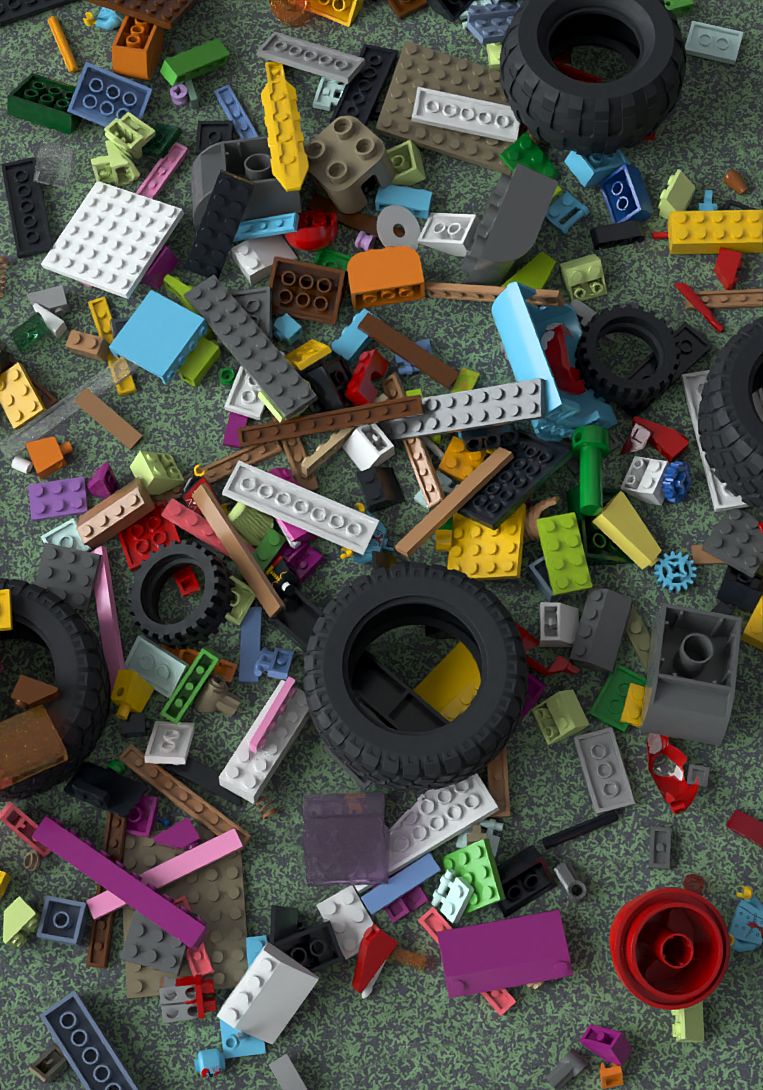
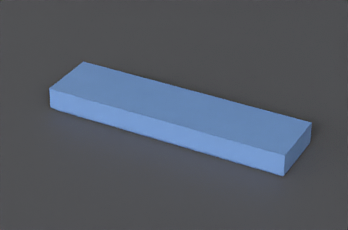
(235, 112)
(250, 644)
(400, 884)

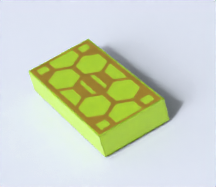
(466, 380)

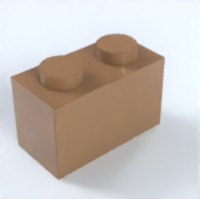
(88, 345)

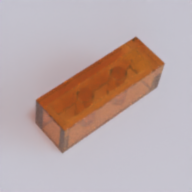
(408, 959)

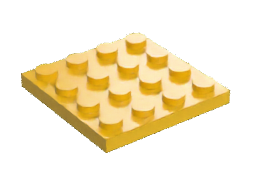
(487, 552)

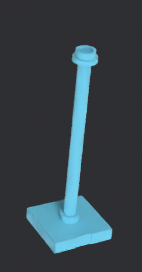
(239, 1043)

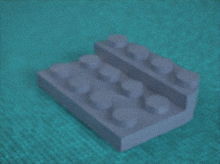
(491, 21)

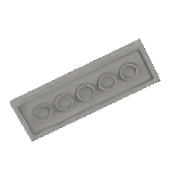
(311, 57)

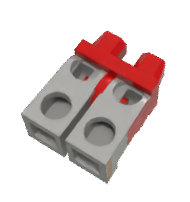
(185, 998)

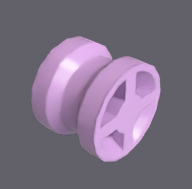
(182, 98)
(365, 241)

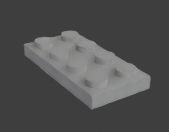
(604, 771)

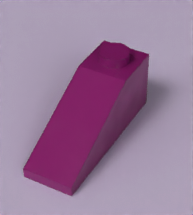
(103, 482)

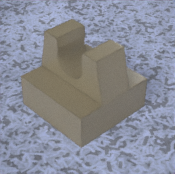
(476, 836)

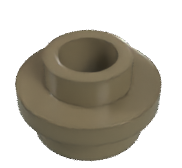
(32, 861)

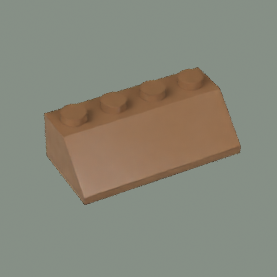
(114, 514)

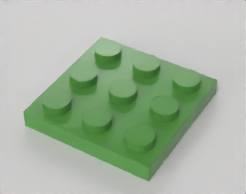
(479, 869)

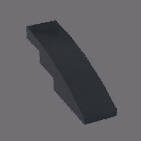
(203, 777)

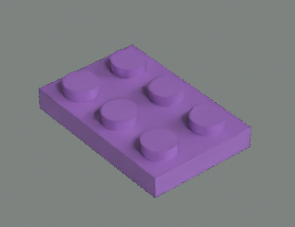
(58, 499)

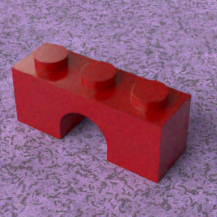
(369, 368)

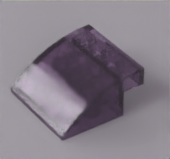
(346, 839)

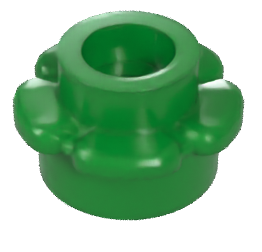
(227, 372)
(116, 766)

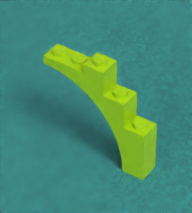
(207, 350)

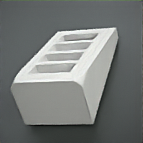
(53, 322)

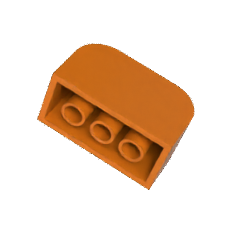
(137, 48)
(385, 277)

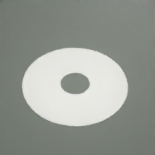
(398, 215)

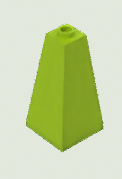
(535, 273)

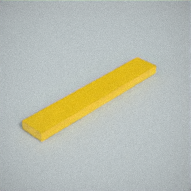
(102, 317)

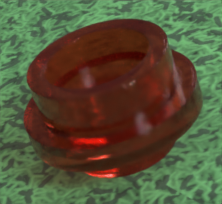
(693, 883)

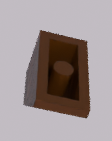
(33, 693)

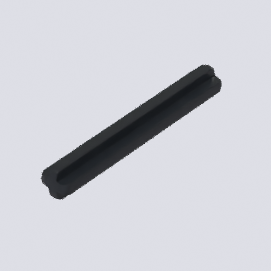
(580, 829)

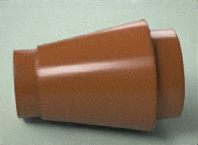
(735, 181)

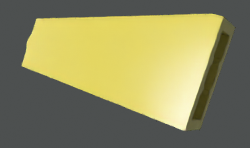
(628, 531)

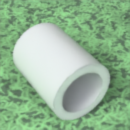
(22, 465)

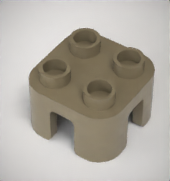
(344, 159)

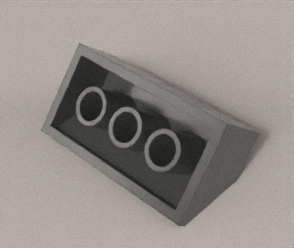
(601, 630)

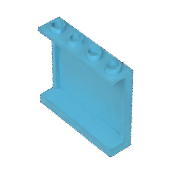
(159, 336)

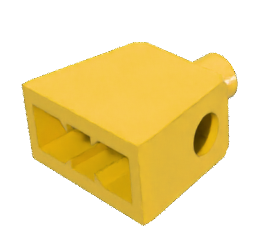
(130, 693)

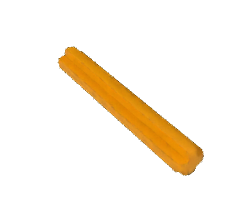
(62, 44)

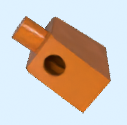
(48, 455)

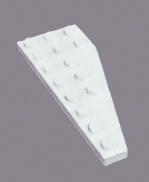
(435, 820)

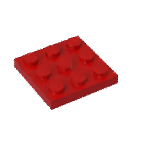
(147, 535)

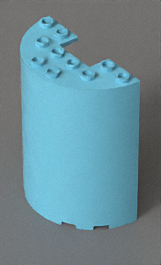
(521, 331)

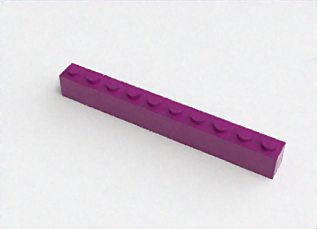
(122, 884)

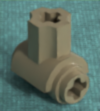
(216, 696)

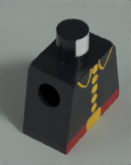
(283, 577)

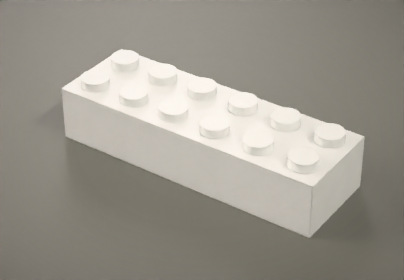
(250, 772)

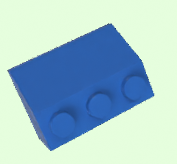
(626, 195)

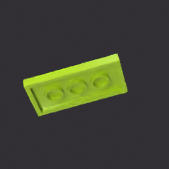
(564, 554)

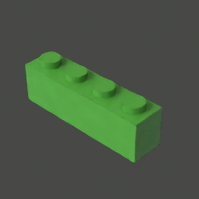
(194, 62)
(191, 684)

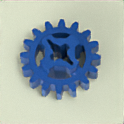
(677, 482)

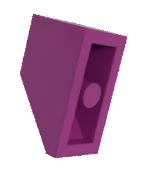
(179, 836)
(607, 1044)

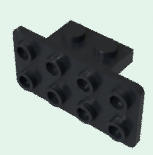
(105, 789)

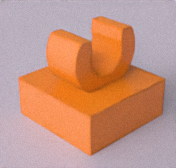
(611, 1076)

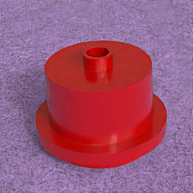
(670, 947)

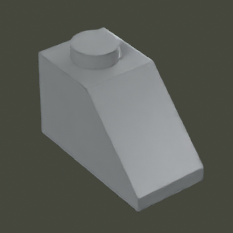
(51, 299)

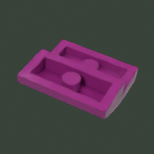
(303, 558)
(407, 903)

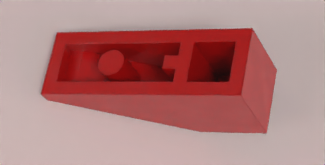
(664, 439)
(373, 952)

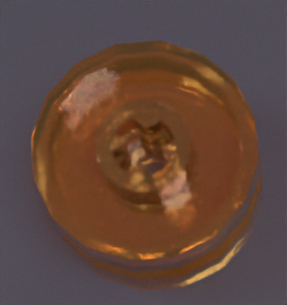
(291, 12)

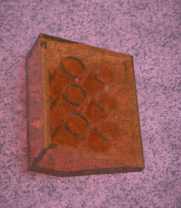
(28, 746)

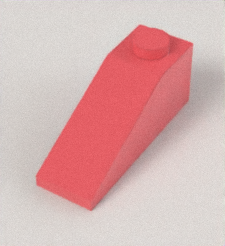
(22, 826)

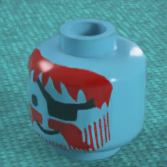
(210, 1063)

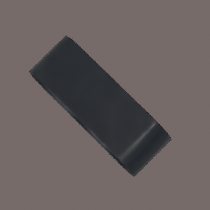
(617, 234)
(490, 437)

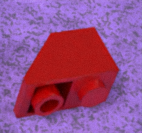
(726, 266)

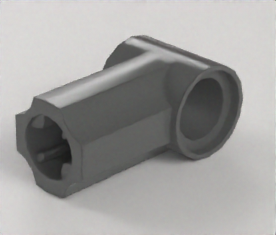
(570, 880)
(568, 1067)

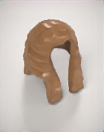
(534, 513)

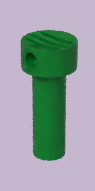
(590, 446)

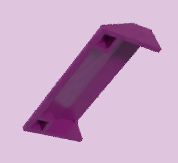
(504, 953)

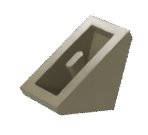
(49, 1064)

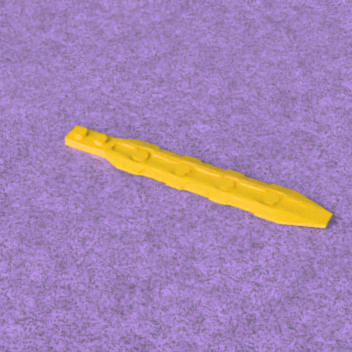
(284, 131)

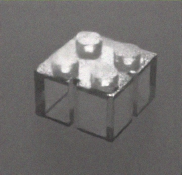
(57, 160)

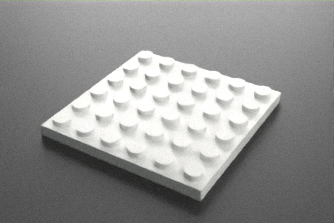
(112, 239)

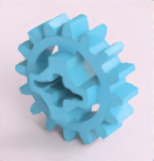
(680, 577)

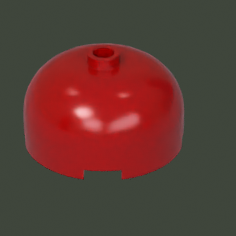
(314, 230)

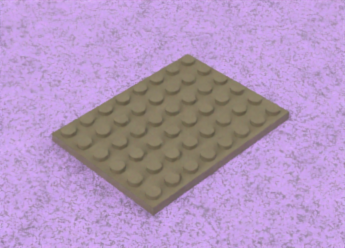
(449, 74)
(213, 894)

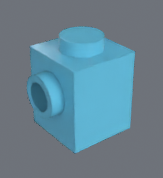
(287, 329)

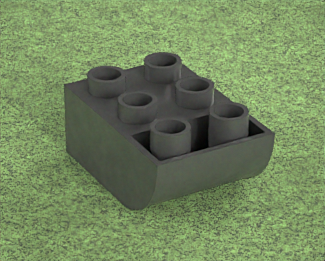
(251, 161)
(508, 226)
(691, 674)

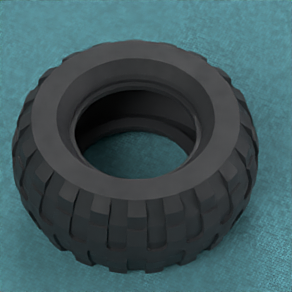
(585, 114)

